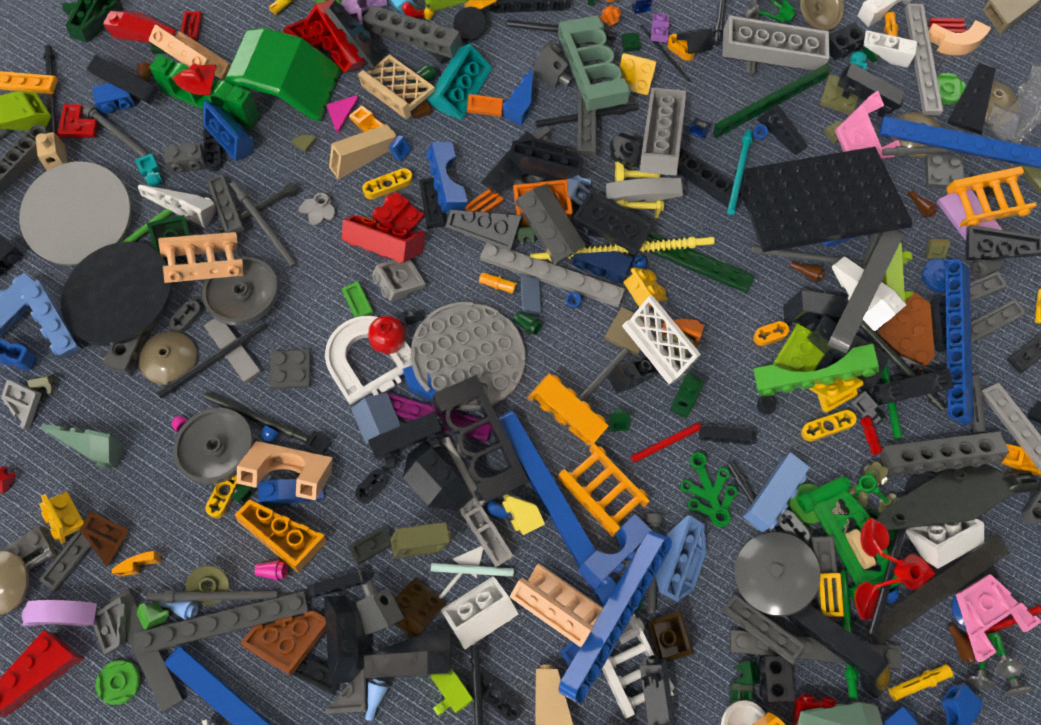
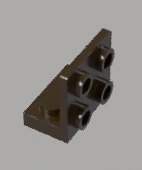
(418, 606)

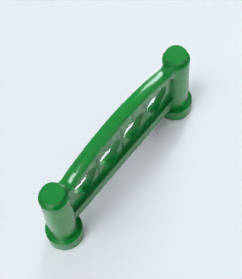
(822, 503)

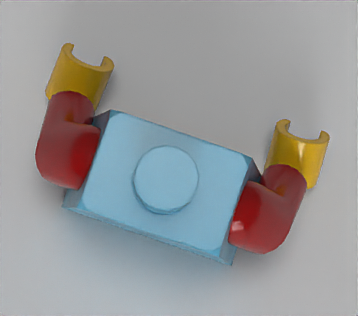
(408, 8)

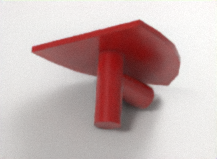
(196, 79)

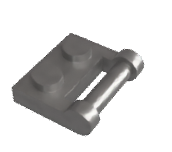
(30, 545)

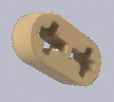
(853, 539)

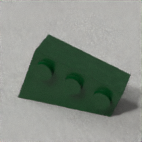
(89, 17)

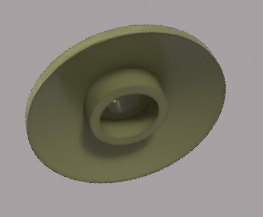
(197, 578)

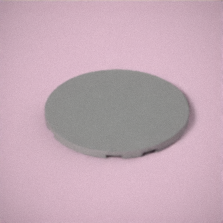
(74, 212)
(467, 342)

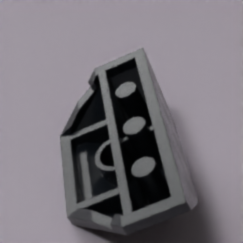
(545, 159)
(434, 480)
(345, 639)

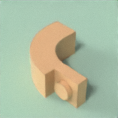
(958, 43)

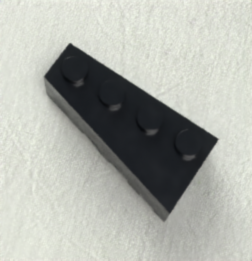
(810, 306)
(820, 336)

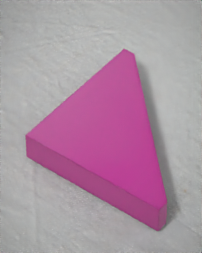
(340, 111)

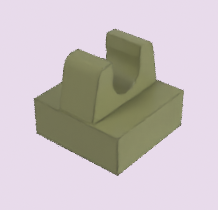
(830, 132)
(937, 248)
(42, 381)

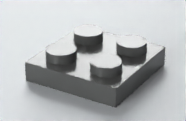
(942, 170)
(290, 369)

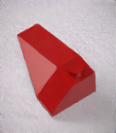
(132, 25)

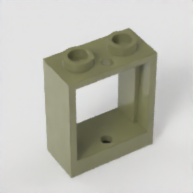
(420, 540)

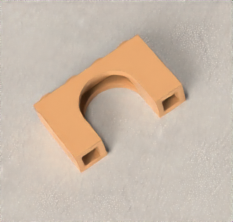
(265, 457)

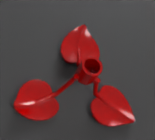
(910, 570)

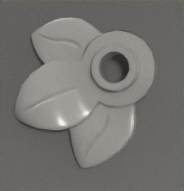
(316, 211)

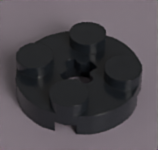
(620, 154)

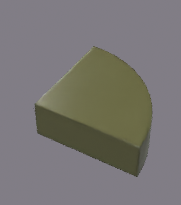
(304, 142)

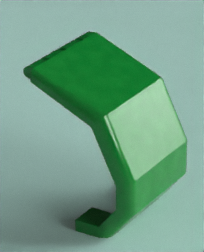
(286, 69)

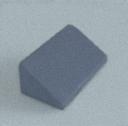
(577, 191)
(530, 295)

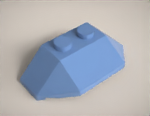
(684, 560)

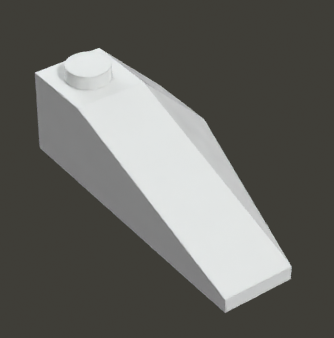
(194, 207)
(885, 302)

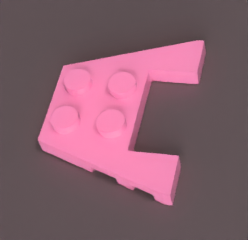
(857, 130)
(985, 605)

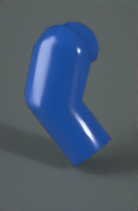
(497, 510)

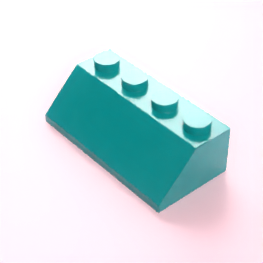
(460, 78)

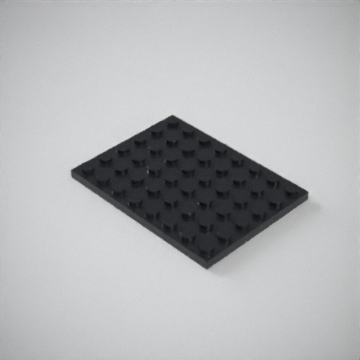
(822, 199)

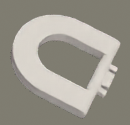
(341, 371)

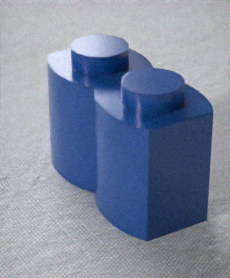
(16, 355)

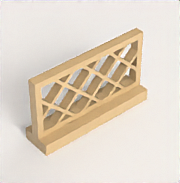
(387, 93)

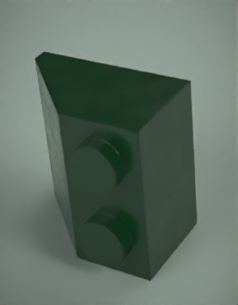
(167, 228)

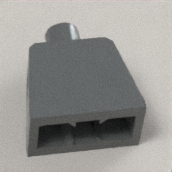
(551, 69)
(377, 609)

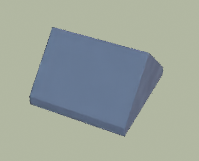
(375, 416)

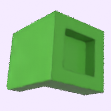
(151, 615)

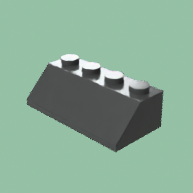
(550, 223)

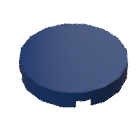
(934, 274)

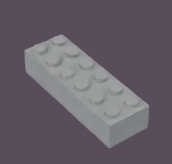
(775, 43)
(663, 131)

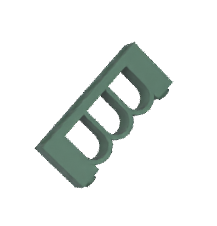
(599, 94)

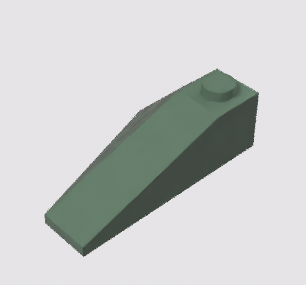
(96, 446)
(853, 714)

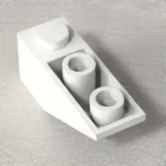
(891, 48)

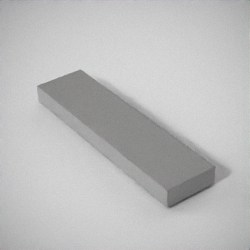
(238, 357)

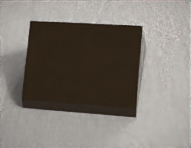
(670, 637)

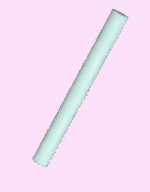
(467, 569)

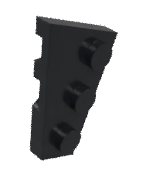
(782, 129)

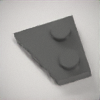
(111, 625)

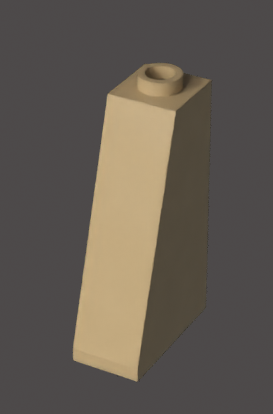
(359, 150)
(550, 705)

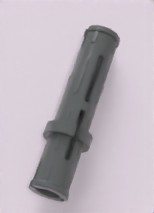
(978, 426)

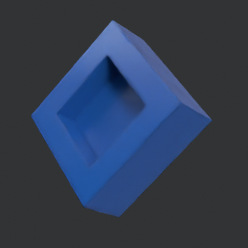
(399, 148)

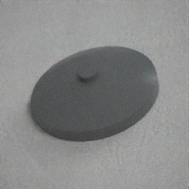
(242, 298)
(212, 445)
(777, 574)

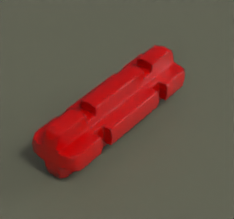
(871, 435)

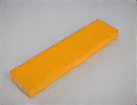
(28, 82)

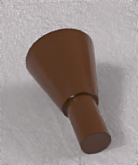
(144, 71)
(925, 206)
(812, 272)
(963, 645)

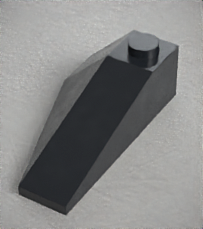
(415, 657)

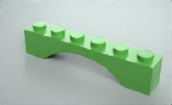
(857, 362)

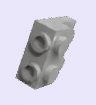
(397, 279)

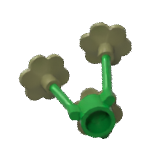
(869, 483)

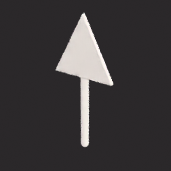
(470, 558)

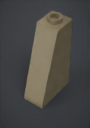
(1007, 13)

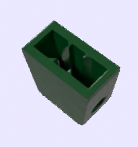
(688, 394)

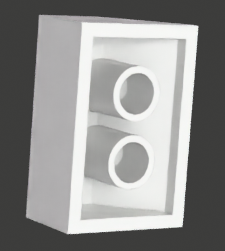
(947, 541)
(479, 612)

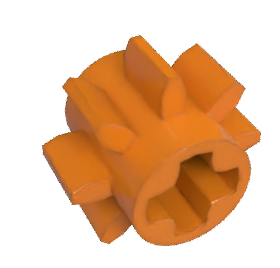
(610, 15)

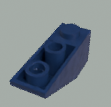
(606, 264)

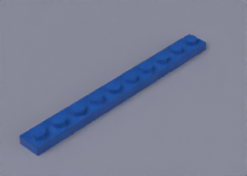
(961, 142)

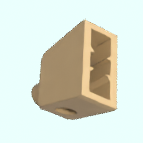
(50, 147)

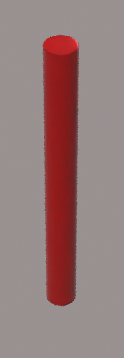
(664, 443)
(1002, 624)

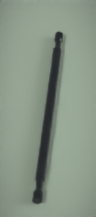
(666, 54)

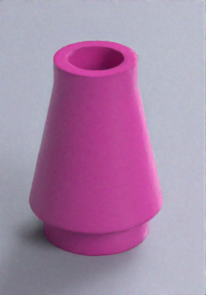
(273, 570)

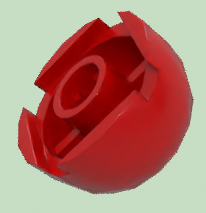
(386, 334)

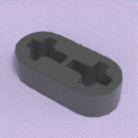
(186, 316)
(787, 527)

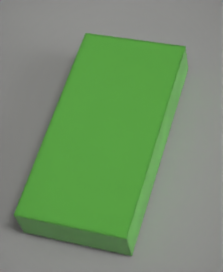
(357, 300)

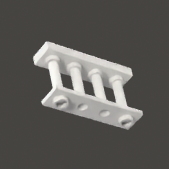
(619, 683)

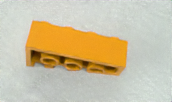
(568, 409)
(286, 538)

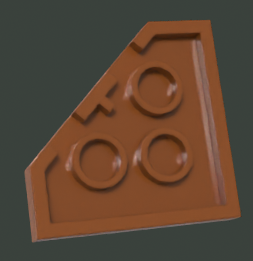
(911, 331)
(286, 640)

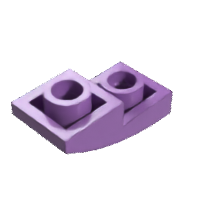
(659, 27)

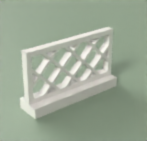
(653, 347)

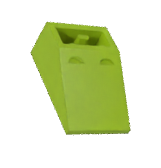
(22, 111)

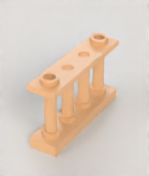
(188, 50)
(200, 244)
(551, 611)

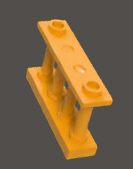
(993, 180)
(597, 508)

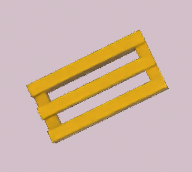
(831, 613)

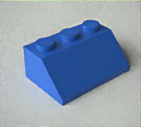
(227, 131)

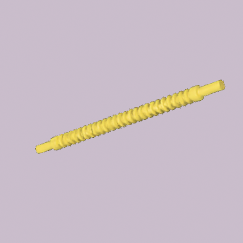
(691, 242)

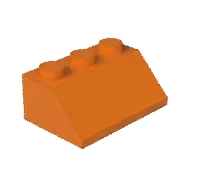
(558, 188)

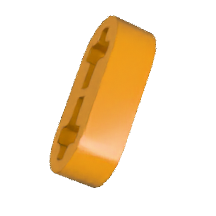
(679, 48)
(772, 337)

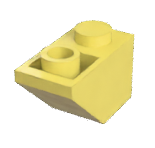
(524, 513)

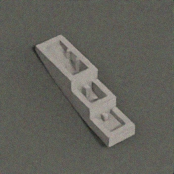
(647, 188)
(485, 532)

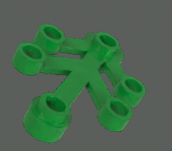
(709, 493)

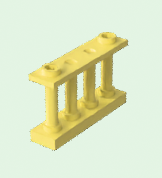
(622, 173)

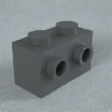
(185, 158)

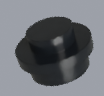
(766, 405)

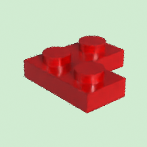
(73, 125)

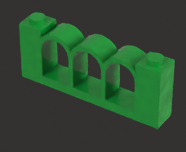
(232, 98)

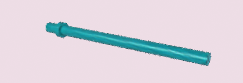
(747, 141)

